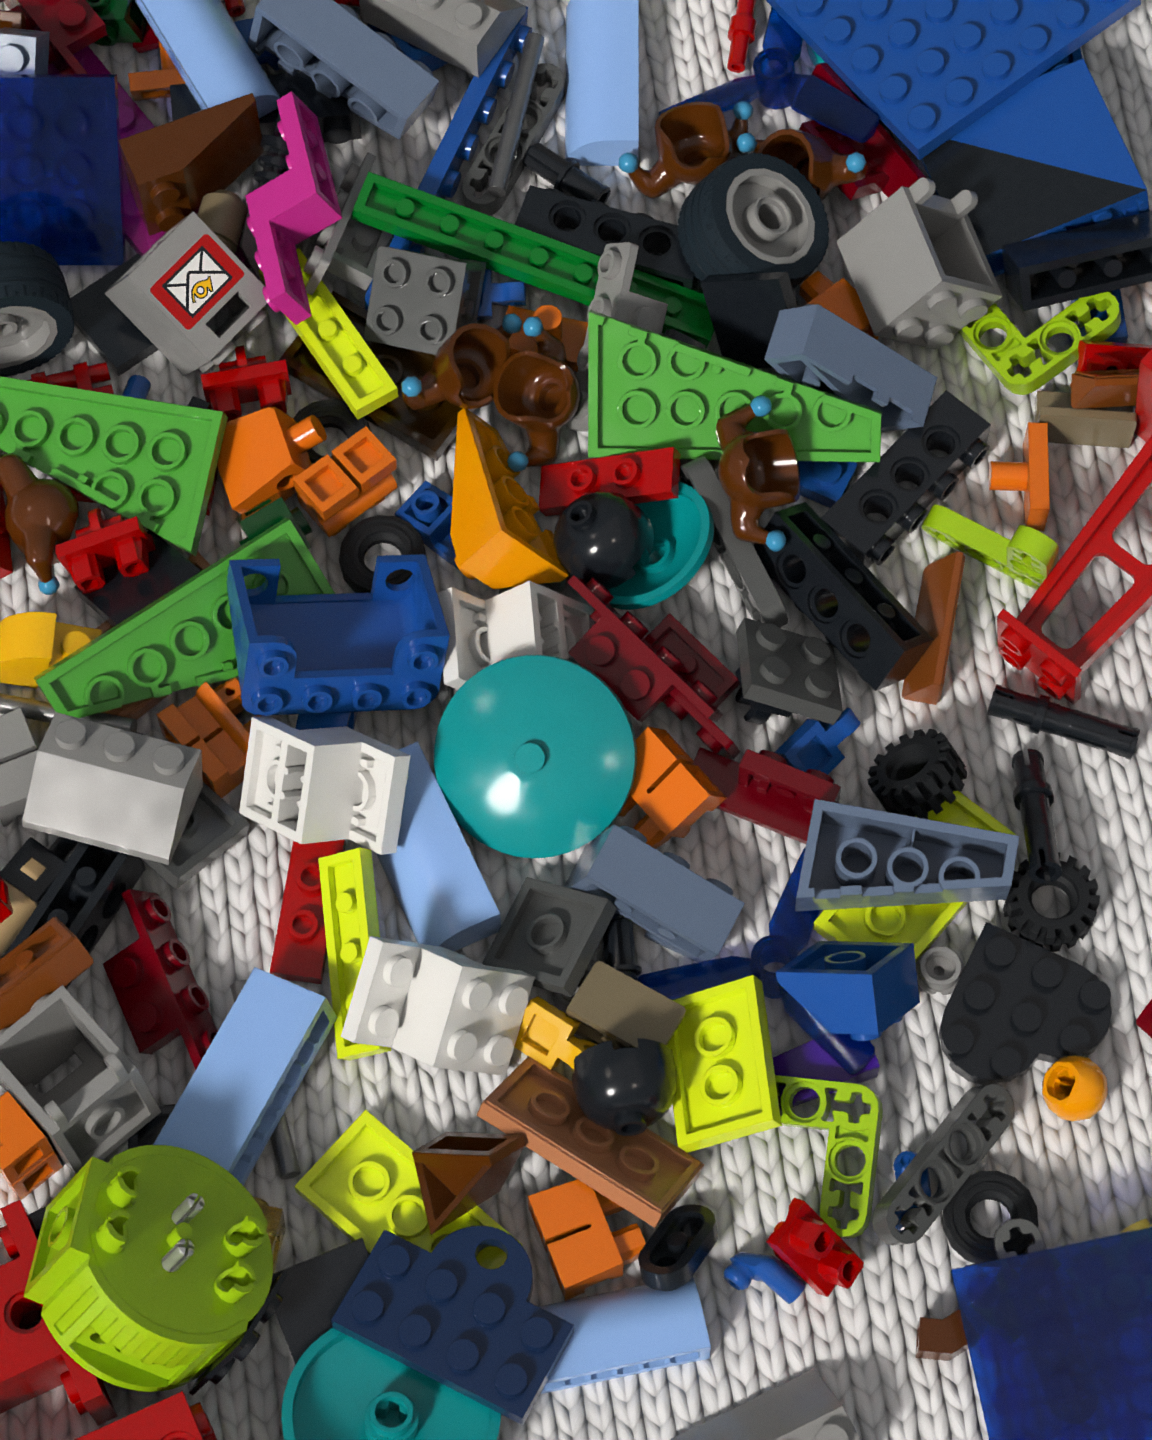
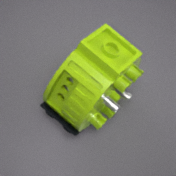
(154, 1269)

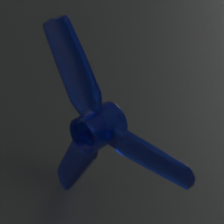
(780, 87)
(788, 936)

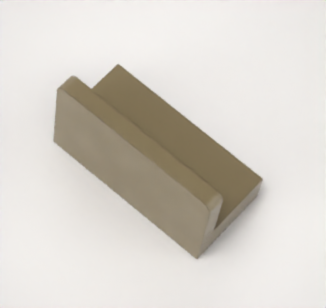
(1084, 426)
(622, 1010)

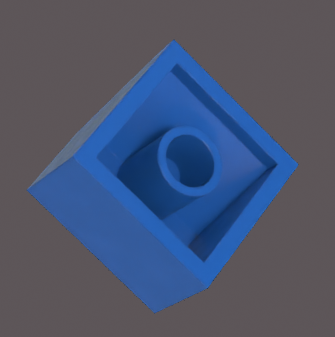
(854, 985)

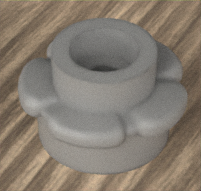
(939, 958)

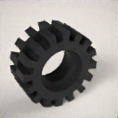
(917, 774)
(1053, 930)

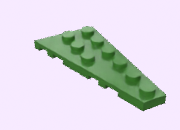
(670, 394)
(119, 452)
(178, 637)

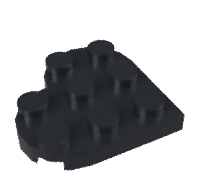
(1020, 1008)

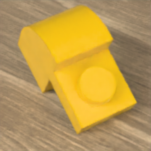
(36, 642)

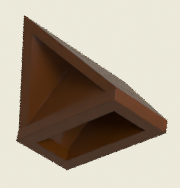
(463, 1171)

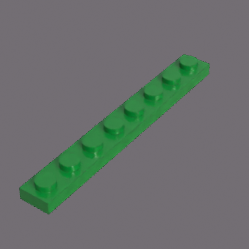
(515, 251)

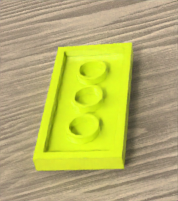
(907, 923)
(373, 1185)

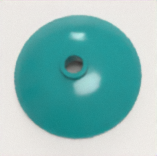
(679, 549)

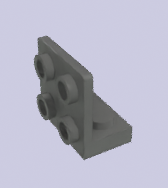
(421, 298)

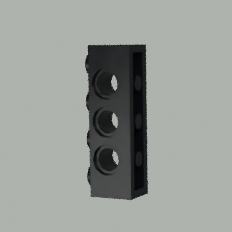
(595, 223)
(947, 427)
(843, 598)
(86, 894)

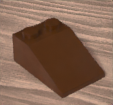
(188, 158)

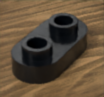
(678, 1247)

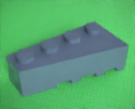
(345, 60)
(897, 860)

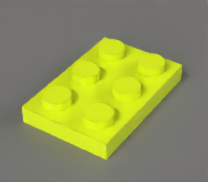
(724, 1066)

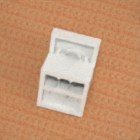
(508, 626)
(324, 784)
(437, 1006)

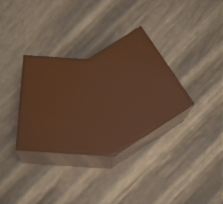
(941, 1337)

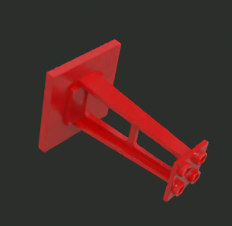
(1022, 637)

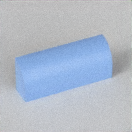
(209, 52)
(601, 81)
(435, 868)
(249, 1073)
(629, 1334)

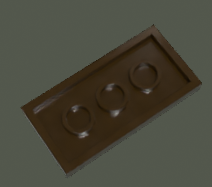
(425, 428)

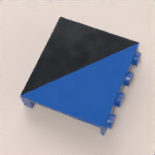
(1040, 163)

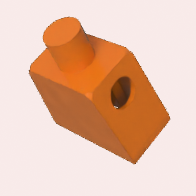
(264, 455)

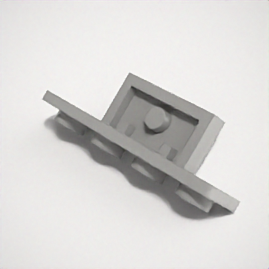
(347, 244)
(615, 300)

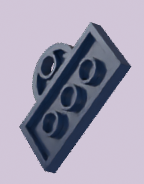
(458, 1318)

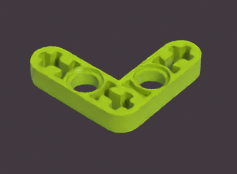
(1020, 350)
(1025, 557)
(842, 1134)

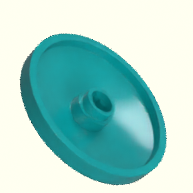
(535, 756)
(361, 1394)

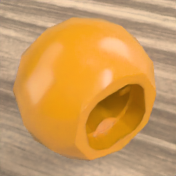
(1074, 1088)

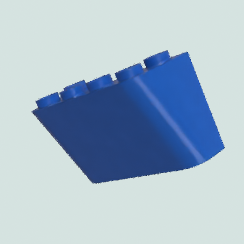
(338, 648)

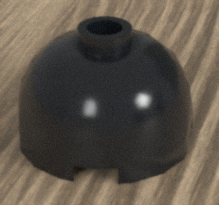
(602, 537)
(625, 1085)

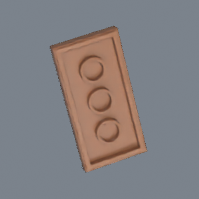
(633, 1171)

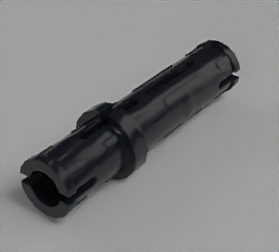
(1052, 718)
(1034, 798)

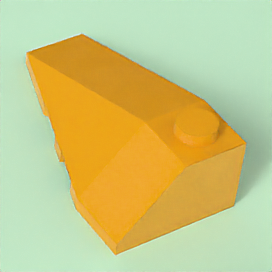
(494, 516)

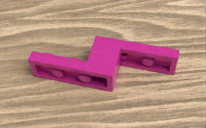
(292, 209)

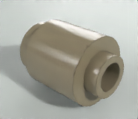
(224, 216)

